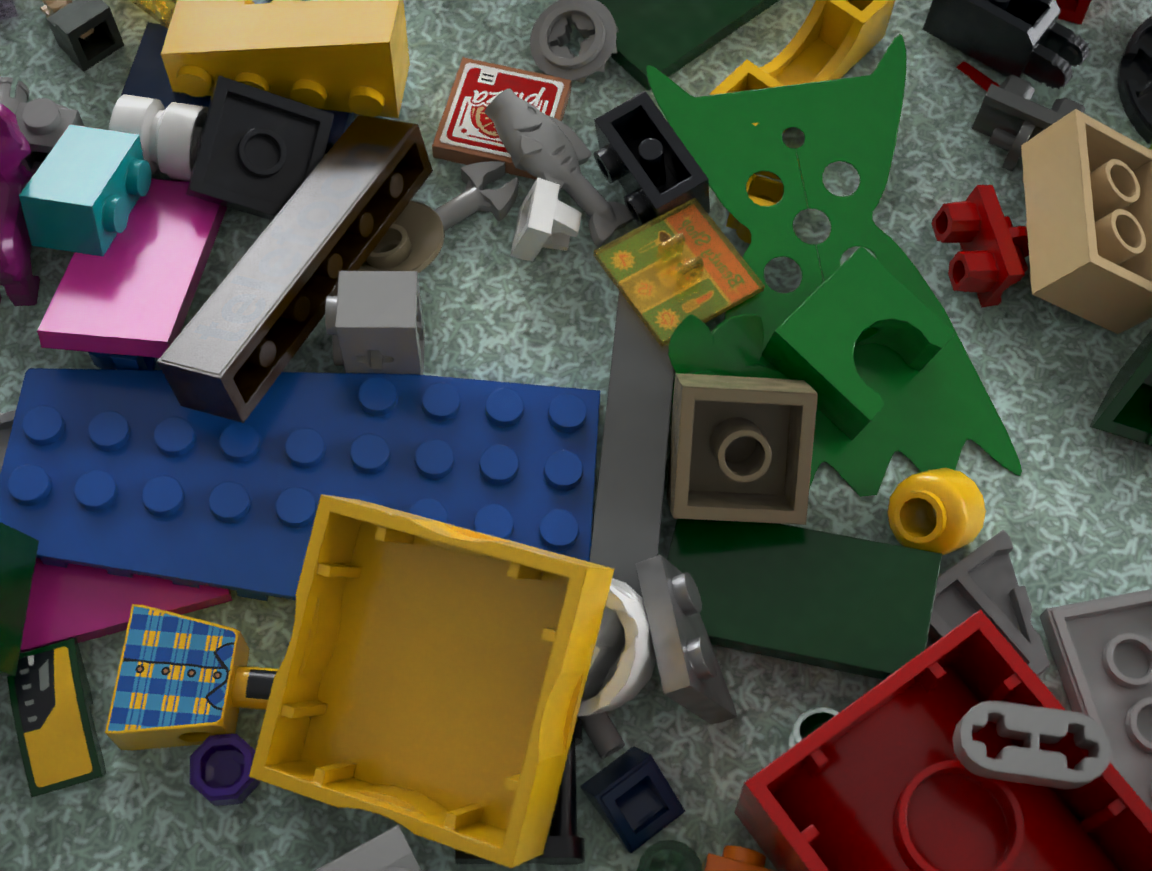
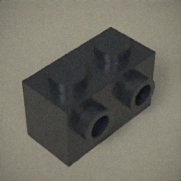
(648, 160)

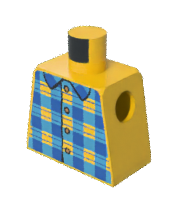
(181, 681)

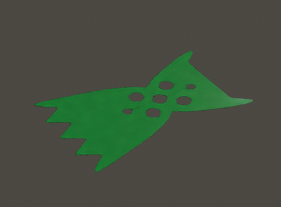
(856, 123)

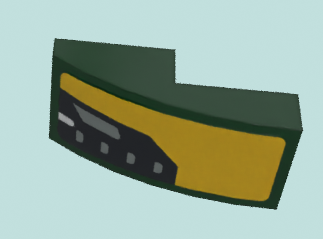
(55, 718)

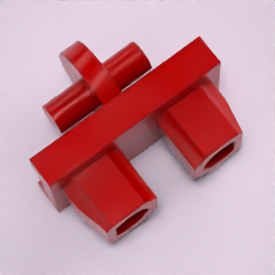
(990, 245)

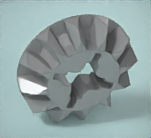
(554, 30)

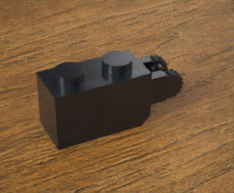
(1010, 37)

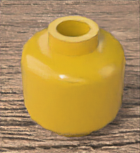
(936, 511)

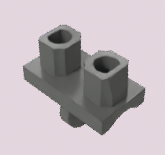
(1014, 119)

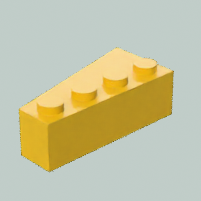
(308, 51)

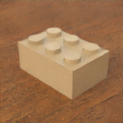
(1090, 221)

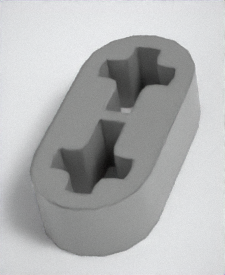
(1032, 726)

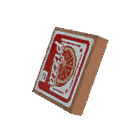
(468, 133)

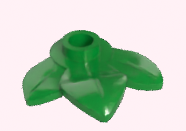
(727, 350)

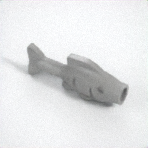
(554, 153)

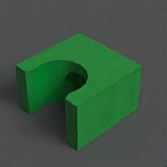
(851, 309)

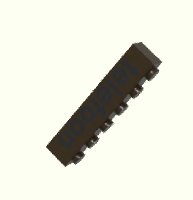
(282, 282)

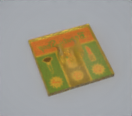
(678, 269)

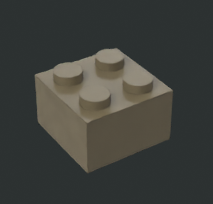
(741, 448)

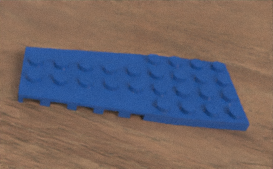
(139, 485)

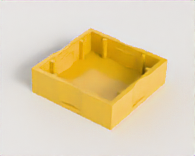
(432, 677)

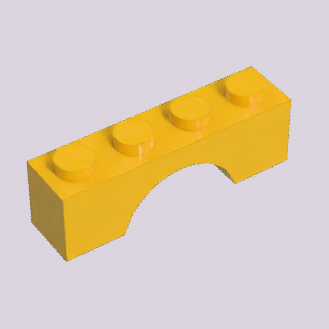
(822, 50)

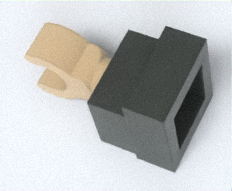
(83, 29)

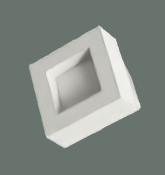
(543, 222)

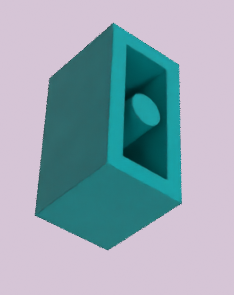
(85, 190)

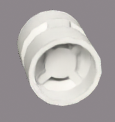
(166, 135)

